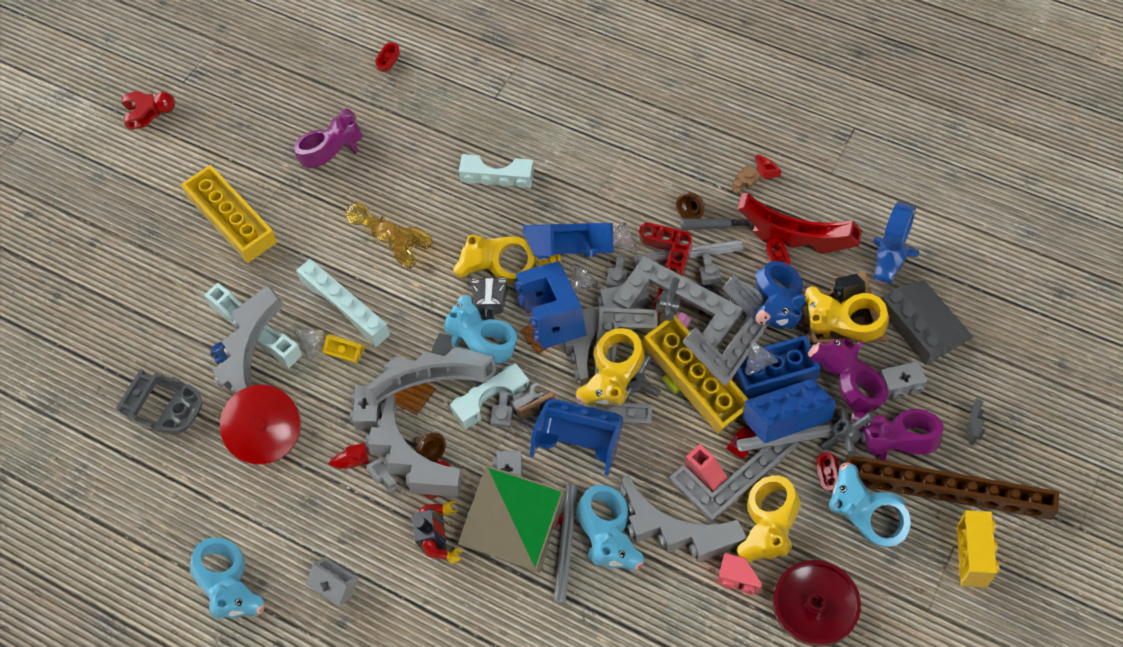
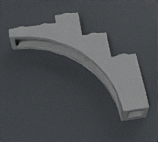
(240, 345)
(581, 348)
(430, 367)
(421, 474)
(705, 540)

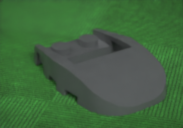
(177, 415)

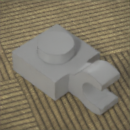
(709, 273)
(617, 275)
(520, 398)
(502, 413)
(380, 473)

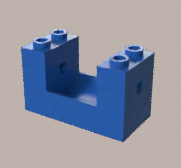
(553, 304)

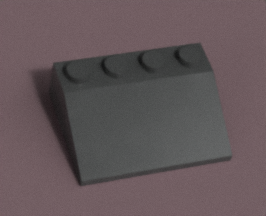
(924, 321)

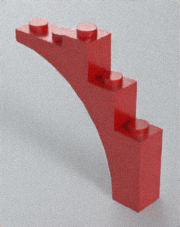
(797, 232)

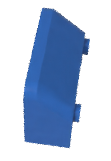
(569, 239)
(580, 427)

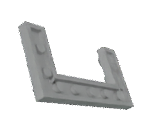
(647, 271)
(634, 320)
(726, 364)
(716, 503)

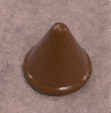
(690, 205)
(434, 444)

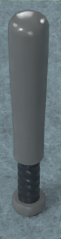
(694, 224)

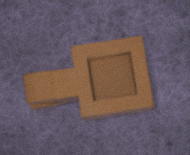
(745, 178)

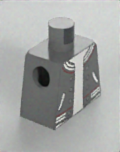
(489, 295)

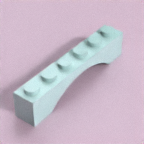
(321, 283)
(273, 342)

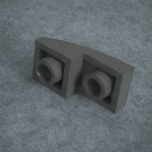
(975, 423)

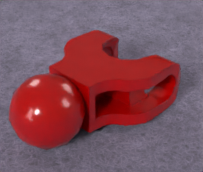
(145, 107)

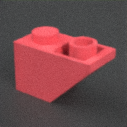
(705, 468)
(738, 574)

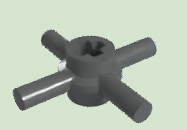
(667, 304)
(640, 383)
(847, 431)

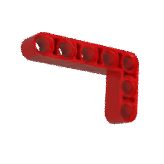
(672, 244)

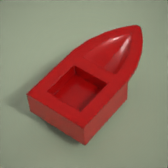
(767, 167)
(745, 432)
(351, 457)

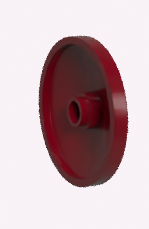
(816, 603)

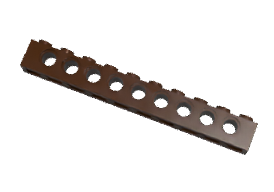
(957, 488)

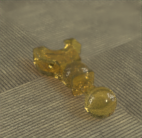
(399, 238)

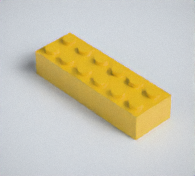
(229, 213)
(714, 401)

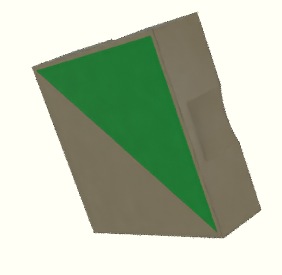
(512, 518)

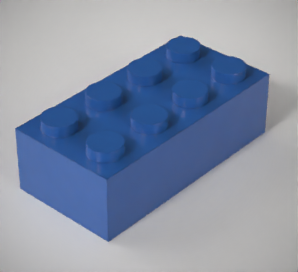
(792, 368)
(788, 410)

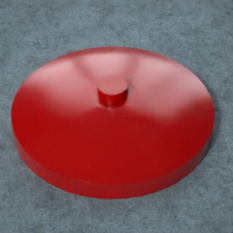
(260, 424)

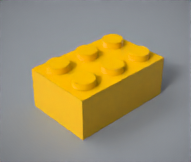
(977, 548)

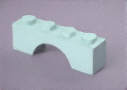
(516, 174)
(468, 407)

